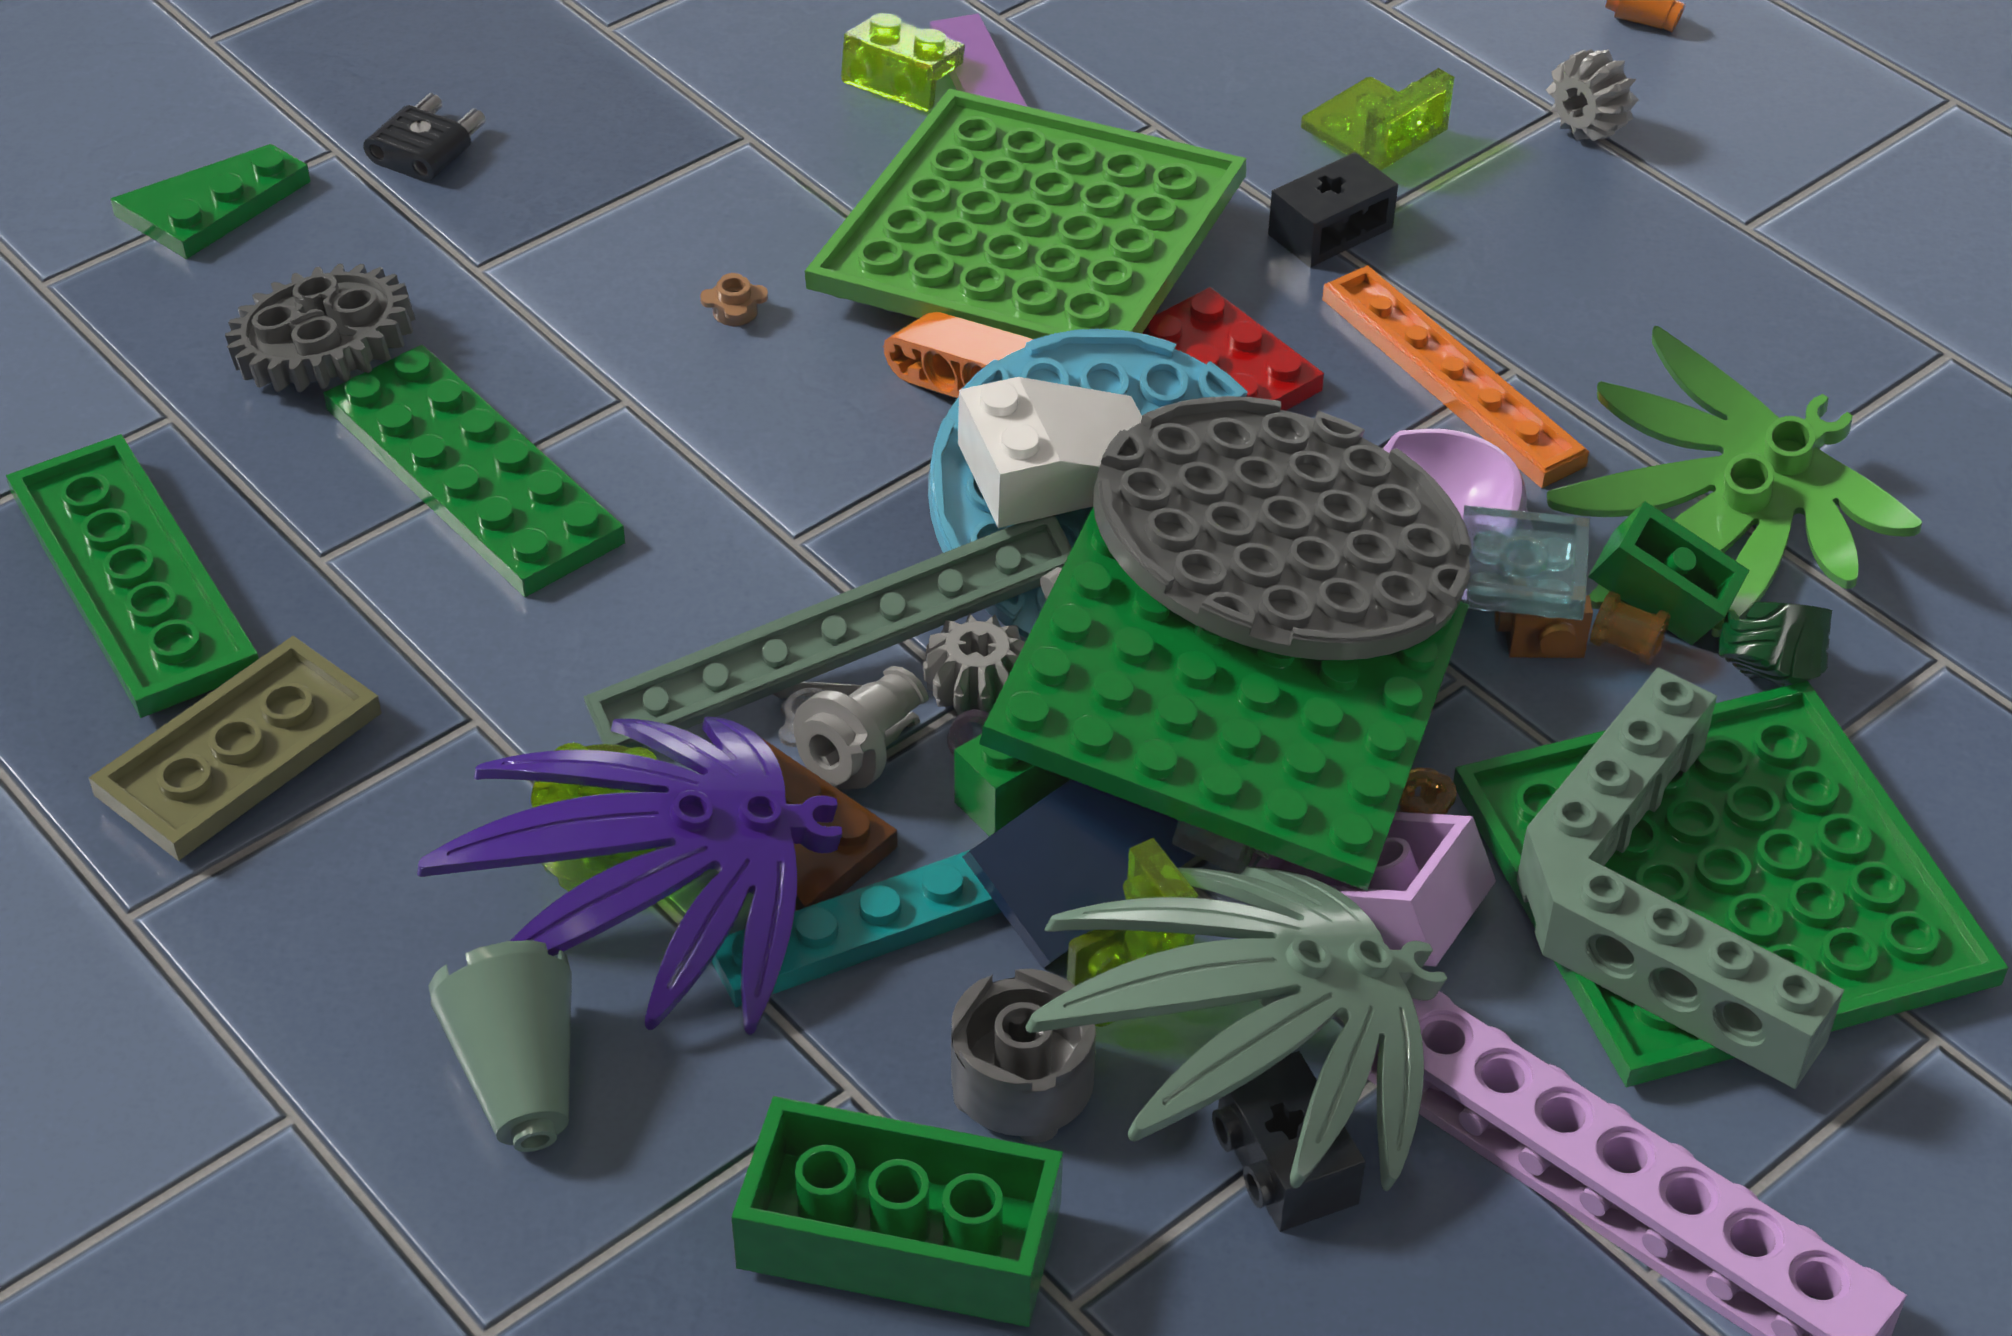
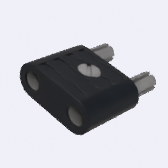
(420, 141)

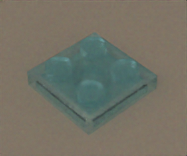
(1527, 562)

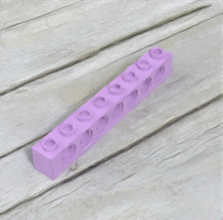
(1570, 1152)

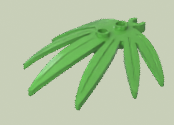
(1762, 478)

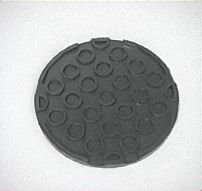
(1282, 529)

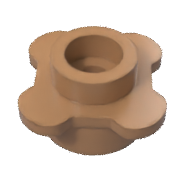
(734, 299)

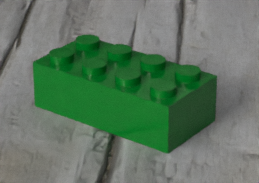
(898, 1210)

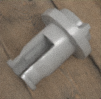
(848, 735)

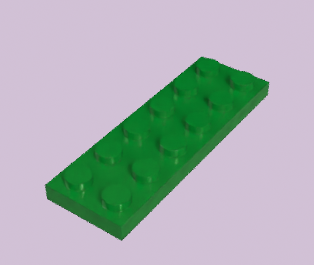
(475, 470)
(132, 575)

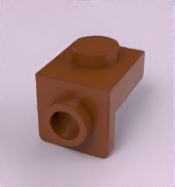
(1544, 636)

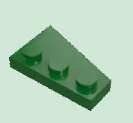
(212, 200)

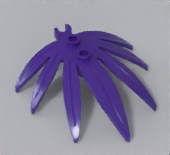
(720, 820)

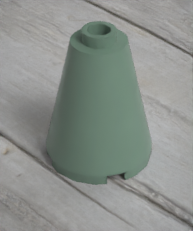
(512, 1036)

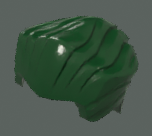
(1778, 641)

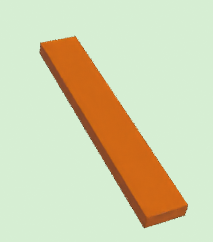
(1456, 376)

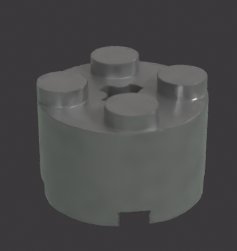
(1016, 1077)

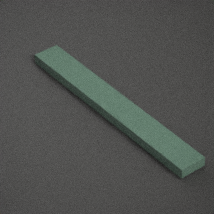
(834, 631)

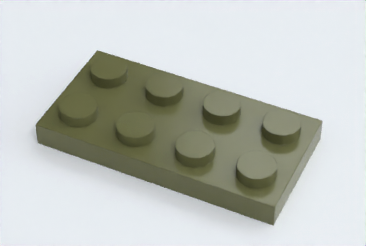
(235, 747)

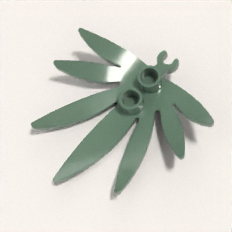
(1306, 961)

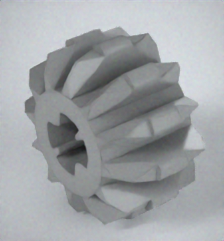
(1592, 94)
(971, 662)

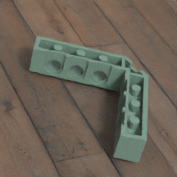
(1639, 940)

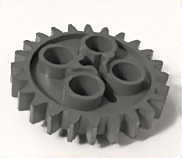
(320, 327)

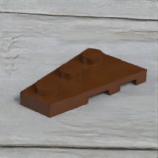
(862, 845)

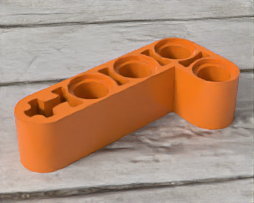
(946, 351)

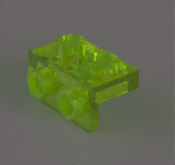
(898, 59)

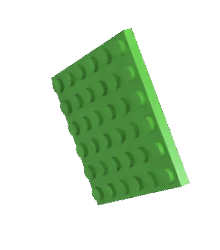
(1027, 221)

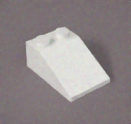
(1038, 444)

